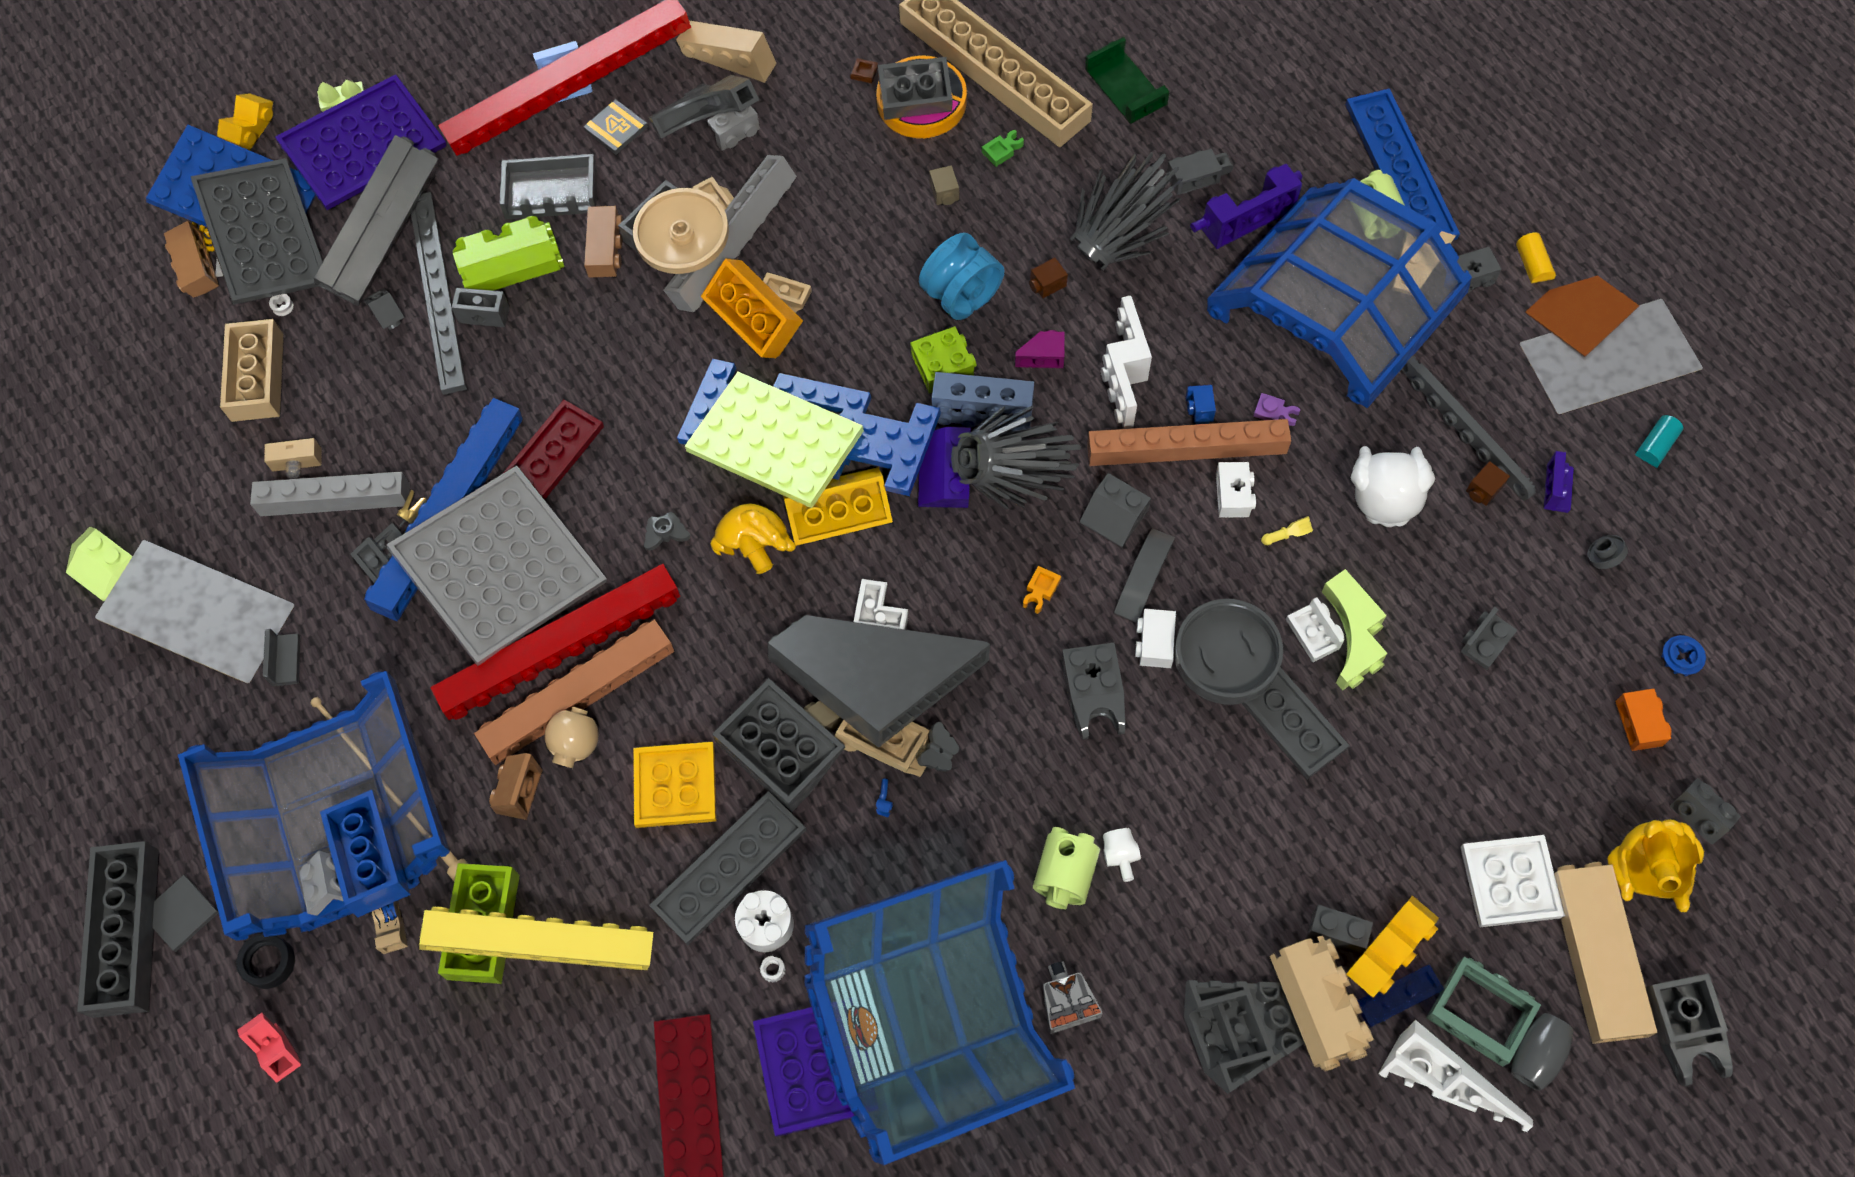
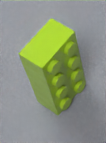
(485, 891)

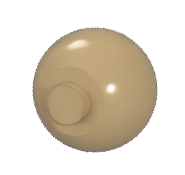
(571, 736)

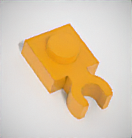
(1041, 586)

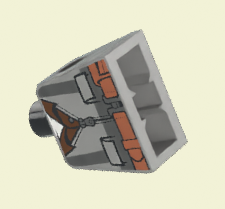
(1068, 1000)

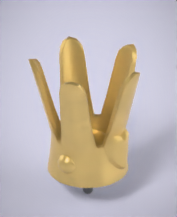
(410, 515)

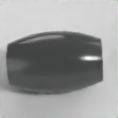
(1542, 1052)

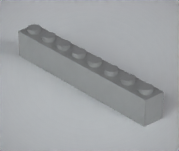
(744, 217)

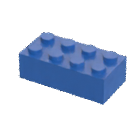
(364, 853)

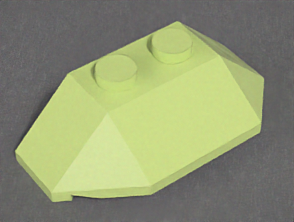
(97, 562)

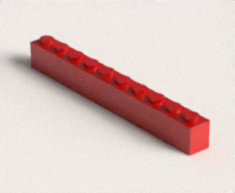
(555, 642)

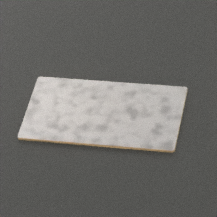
(1633, 356)
(194, 611)

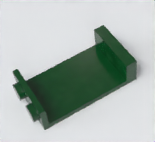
(1124, 82)

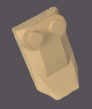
(899, 751)

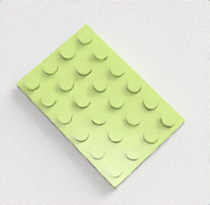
(774, 439)

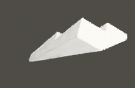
(1429, 1062)

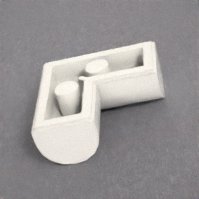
(871, 608)

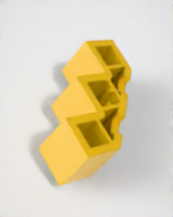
(249, 120)
(1393, 947)

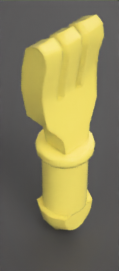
(1296, 528)

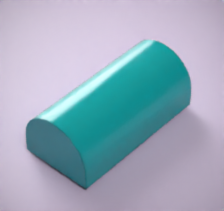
(1660, 440)

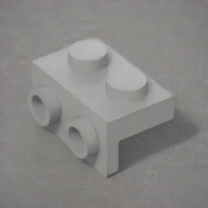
(734, 126)
(319, 882)

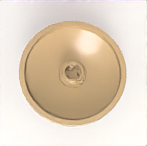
(681, 230)

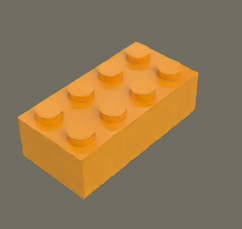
(751, 308)

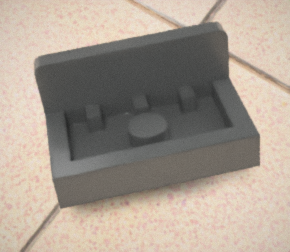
(1705, 811)

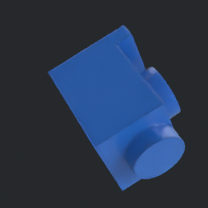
(1201, 403)

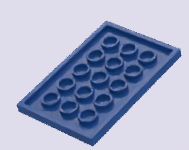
(202, 154)

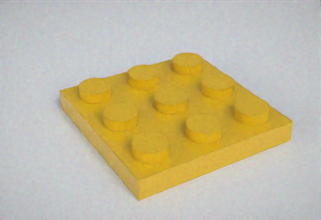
(674, 784)

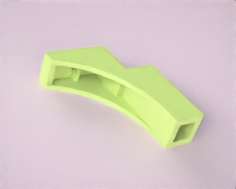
(1361, 622)

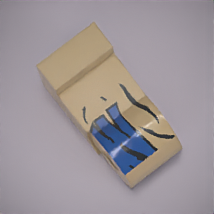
(389, 928)

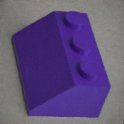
(937, 481)

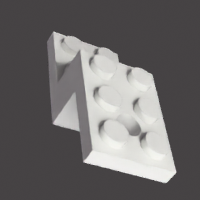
(1126, 363)

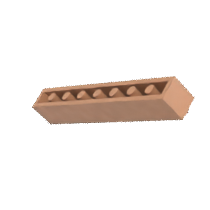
(1188, 442)
(577, 689)

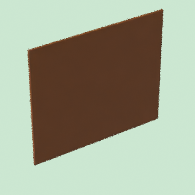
(1582, 312)

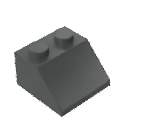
(1115, 510)

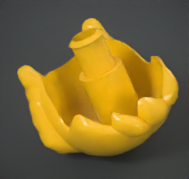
(751, 530)
(1658, 861)

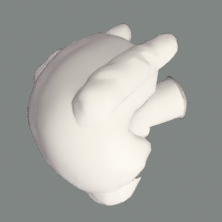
(1391, 485)

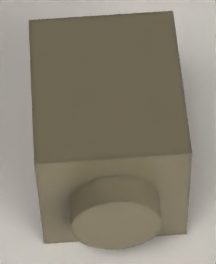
(944, 185)

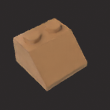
(516, 786)

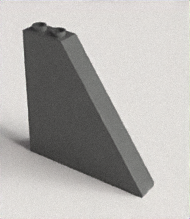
(872, 672)

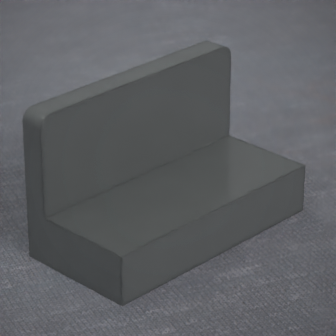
(281, 658)

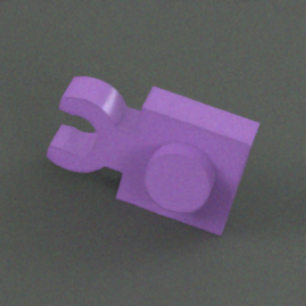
(1272, 409)

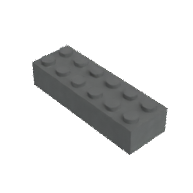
(118, 930)

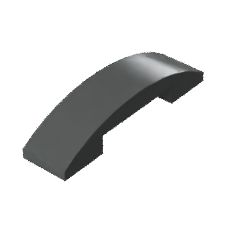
(1144, 575)

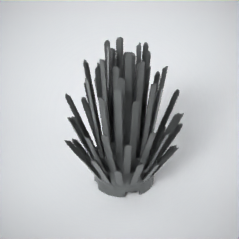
(1122, 214)
(1009, 459)

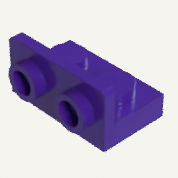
(1558, 484)

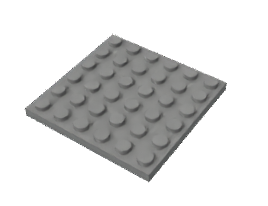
(496, 564)

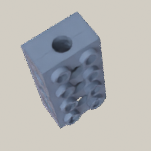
(980, 394)

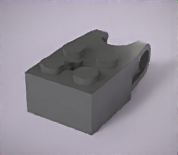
(1097, 695)
(1690, 1033)

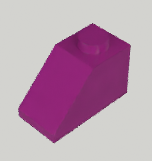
(1042, 351)

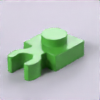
(1002, 149)

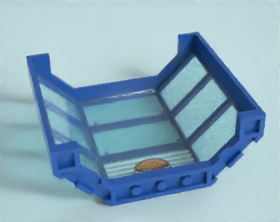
(928, 1014)

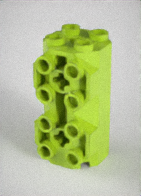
(516, 255)

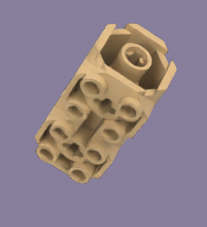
(1321, 1002)

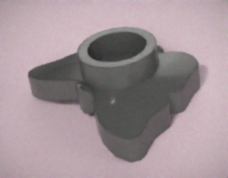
(673, 530)
(939, 750)

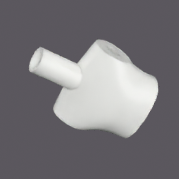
(1121, 850)

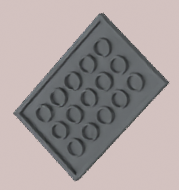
(258, 230)

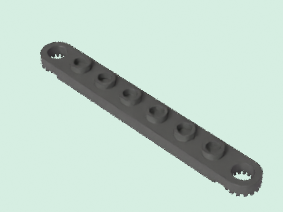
(1467, 426)

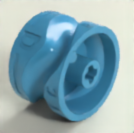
(961, 275)

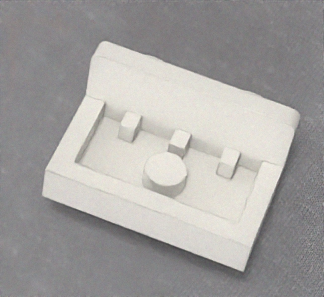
(1316, 630)

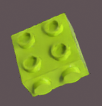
(942, 353)

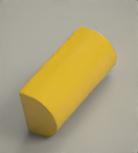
(1535, 258)

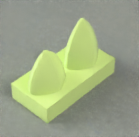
(331, 96)

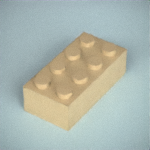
(252, 370)

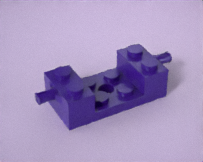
(1227, 222)

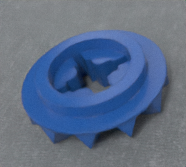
(1681, 643)

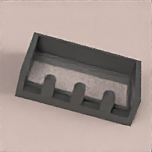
(548, 186)

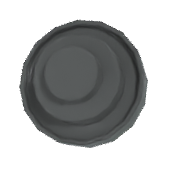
(1607, 551)

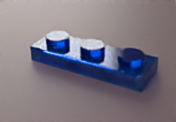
(1400, 996)

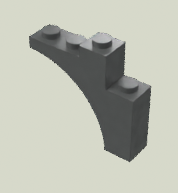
(704, 101)

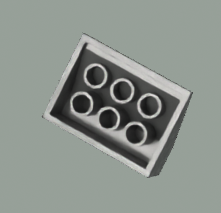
(779, 744)

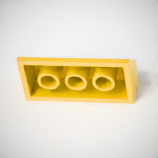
(844, 507)

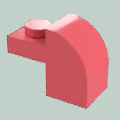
(271, 1047)

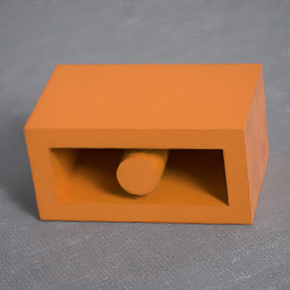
(1643, 719)

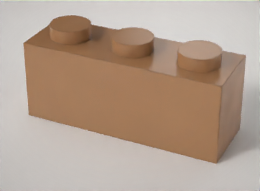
(603, 241)
(190, 259)

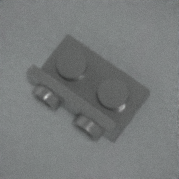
(1488, 640)

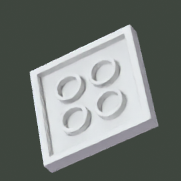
(1512, 881)

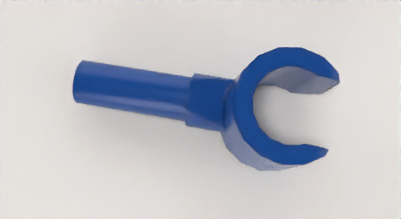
(883, 806)

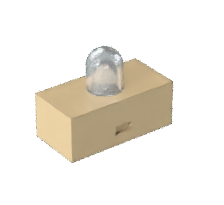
(293, 456)

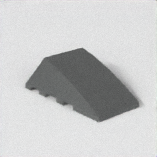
(1239, 1028)

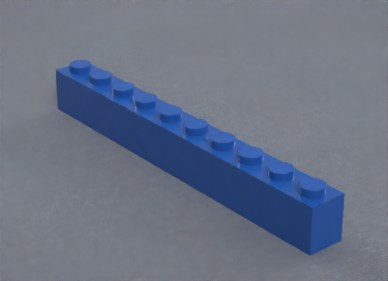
(461, 477)

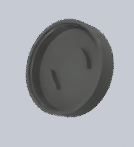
(1228, 651)

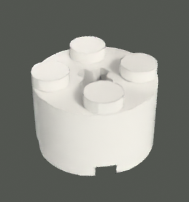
(754, 909)

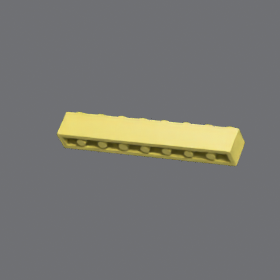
(536, 940)

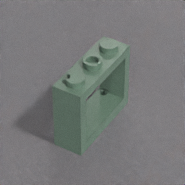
(1470, 1035)

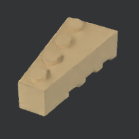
(729, 48)

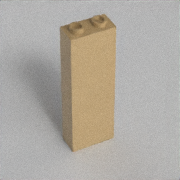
(1603, 954)

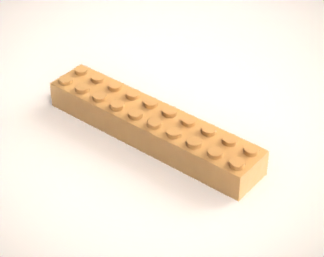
(999, 66)

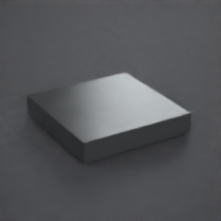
(181, 913)

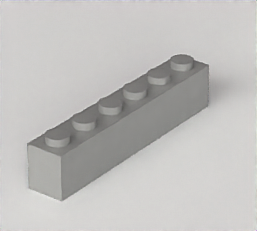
(329, 493)

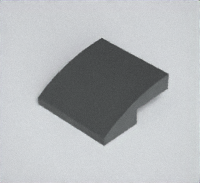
(371, 554)

